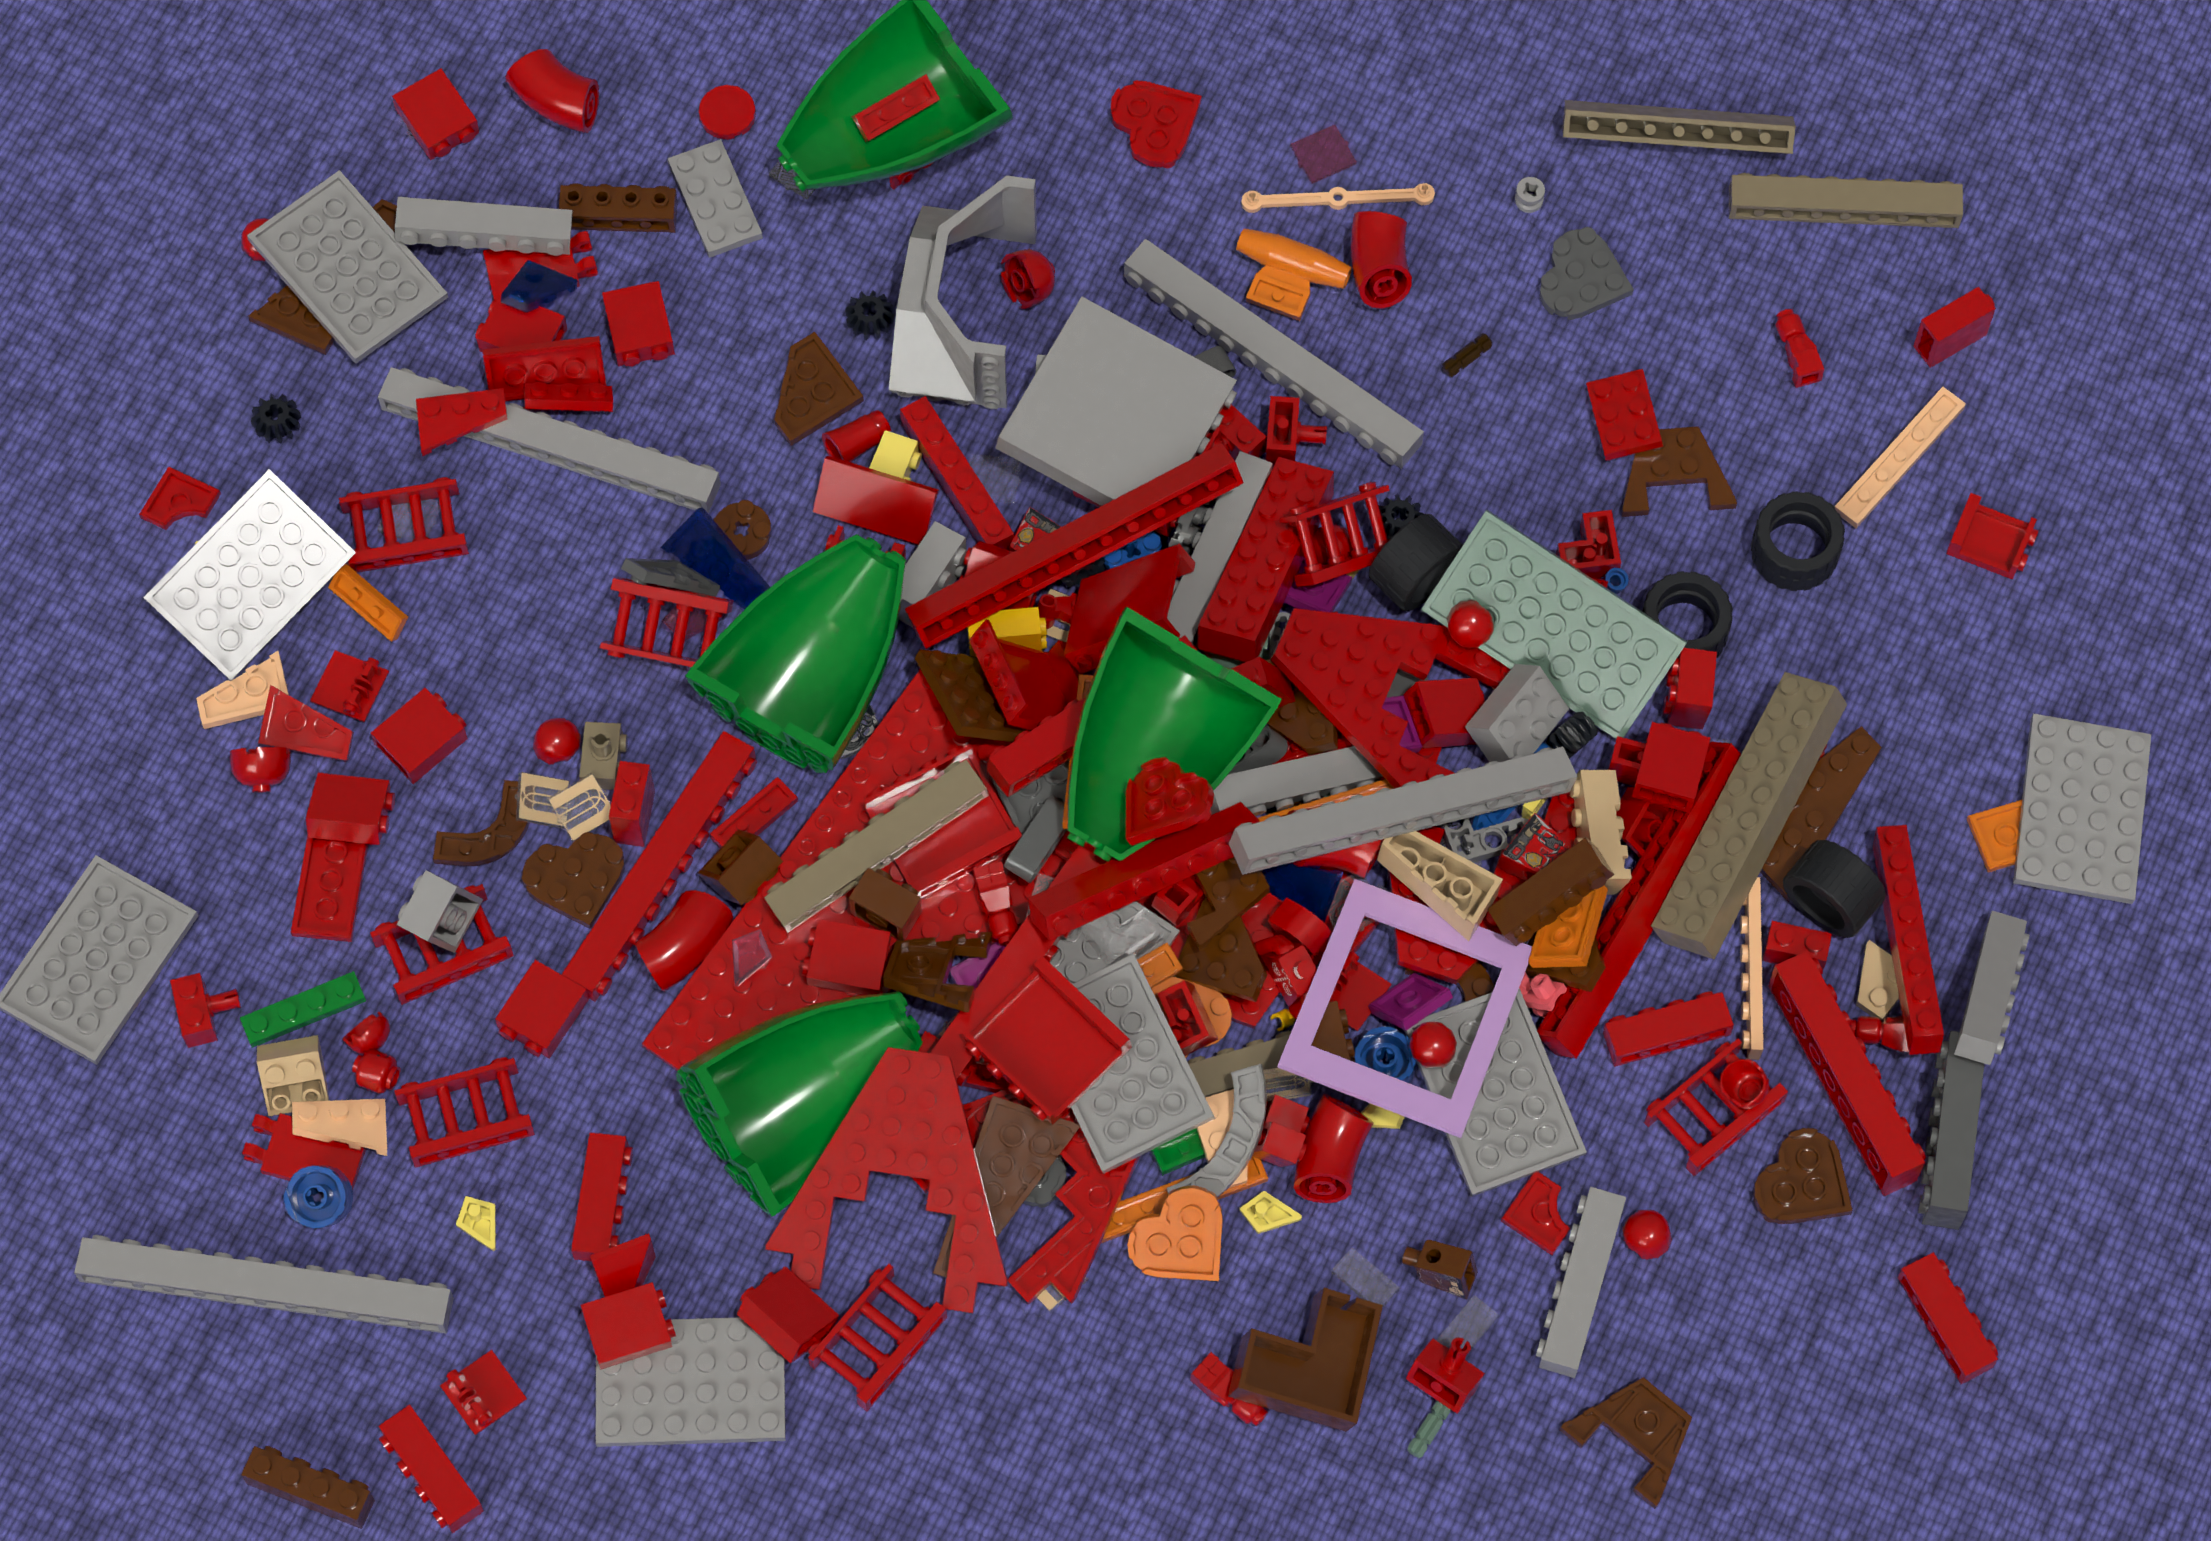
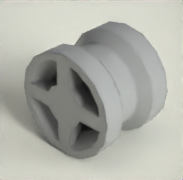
(1526, 201)

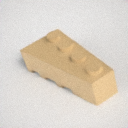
(1596, 819)
(1442, 879)

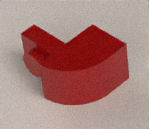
(1178, 899)
(1301, 927)

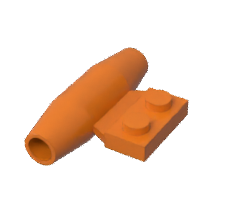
(1288, 271)

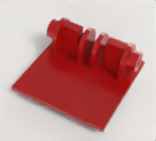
(350, 685)
(1357, 989)
(482, 1392)

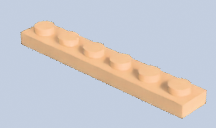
(1899, 457)
(1752, 980)

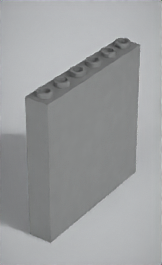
(1114, 407)

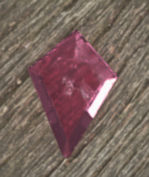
(696, 621)
(749, 955)

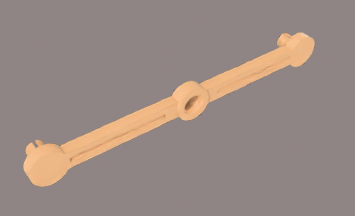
(1421, 194)

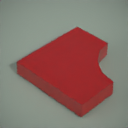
(178, 497)
(1536, 1214)

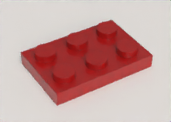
(1624, 414)

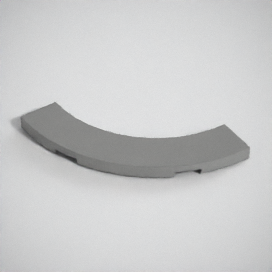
(1242, 1136)

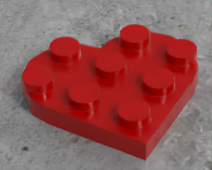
(1156, 120)
(1165, 801)

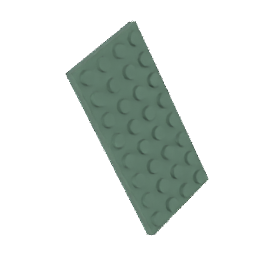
(1553, 616)

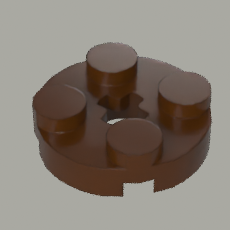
(748, 515)

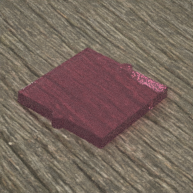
(1323, 154)

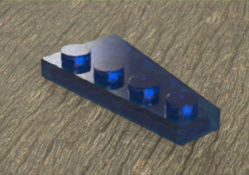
(711, 553)

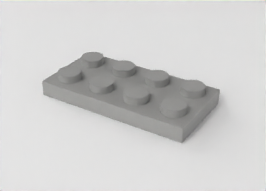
(715, 198)

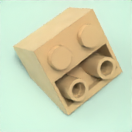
(291, 1073)

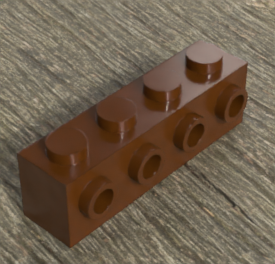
(620, 207)
(1551, 892)
(308, 1487)

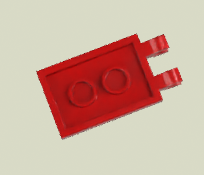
(505, 264)
(291, 1152)

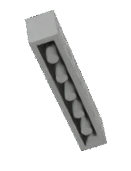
(483, 226)
(1295, 781)
(1991, 988)
(1581, 1283)

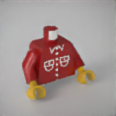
(1292, 972)

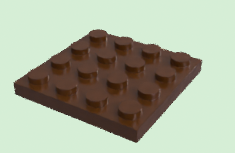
(965, 695)

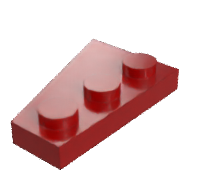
(455, 415)
(302, 729)

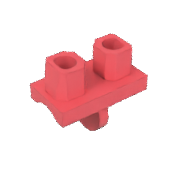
(1541, 993)

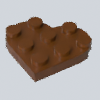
(575, 879)
(1804, 1182)

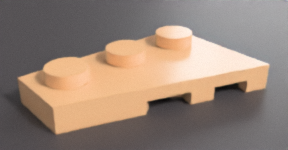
(242, 696)
(346, 1121)
(1214, 1131)

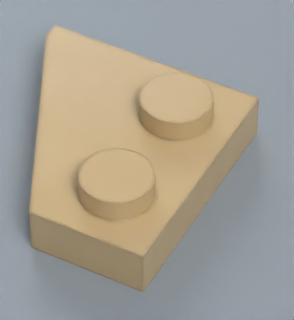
(1877, 982)

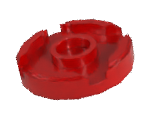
(727, 112)

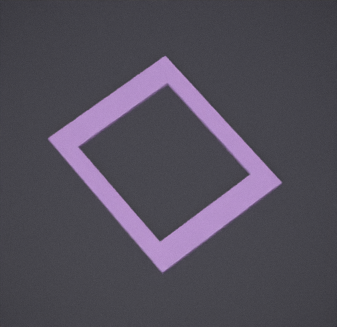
(1376, 1087)

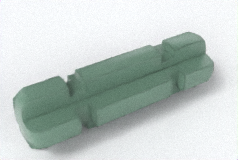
(1428, 1429)

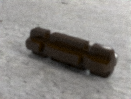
(1467, 355)

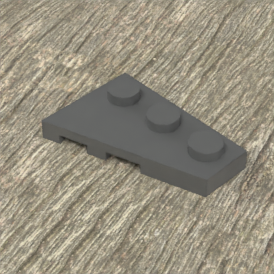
(669, 574)

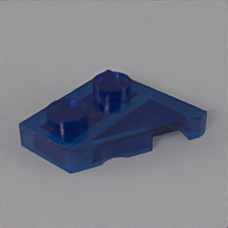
(536, 286)

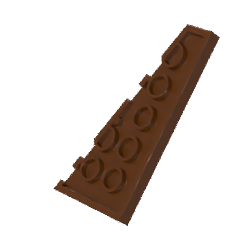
(291, 318)
(1821, 803)
(1012, 1159)

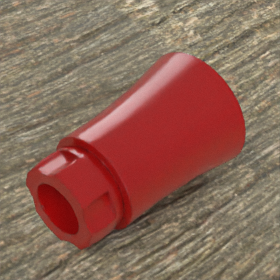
(856, 437)

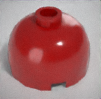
(1027, 277)
(260, 766)

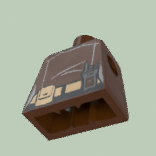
(1443, 1267)

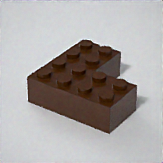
(1317, 1378)

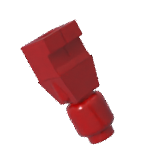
(1800, 350)
(996, 901)
(1890, 1031)
(1215, 1381)

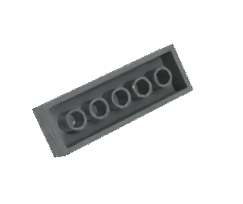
(1951, 1137)

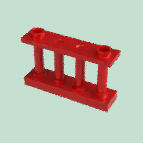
(422, 547)
(1337, 563)
(657, 596)
(439, 973)
(485, 1133)
(1722, 1135)
(888, 1365)

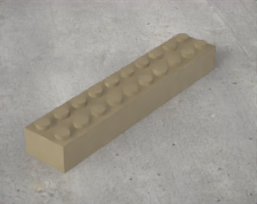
(1749, 815)

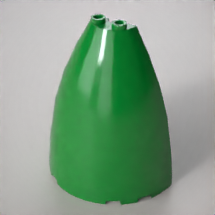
(899, 47)
(808, 654)
(1152, 703)
(787, 1084)

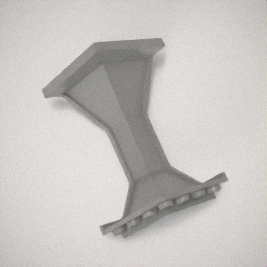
(928, 347)

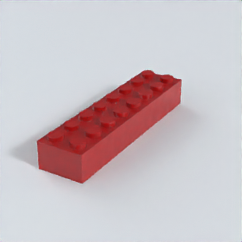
(1263, 563)
(1847, 1073)

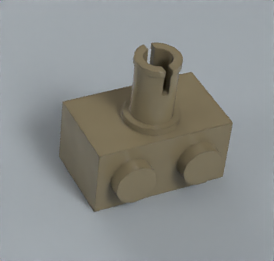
(602, 752)

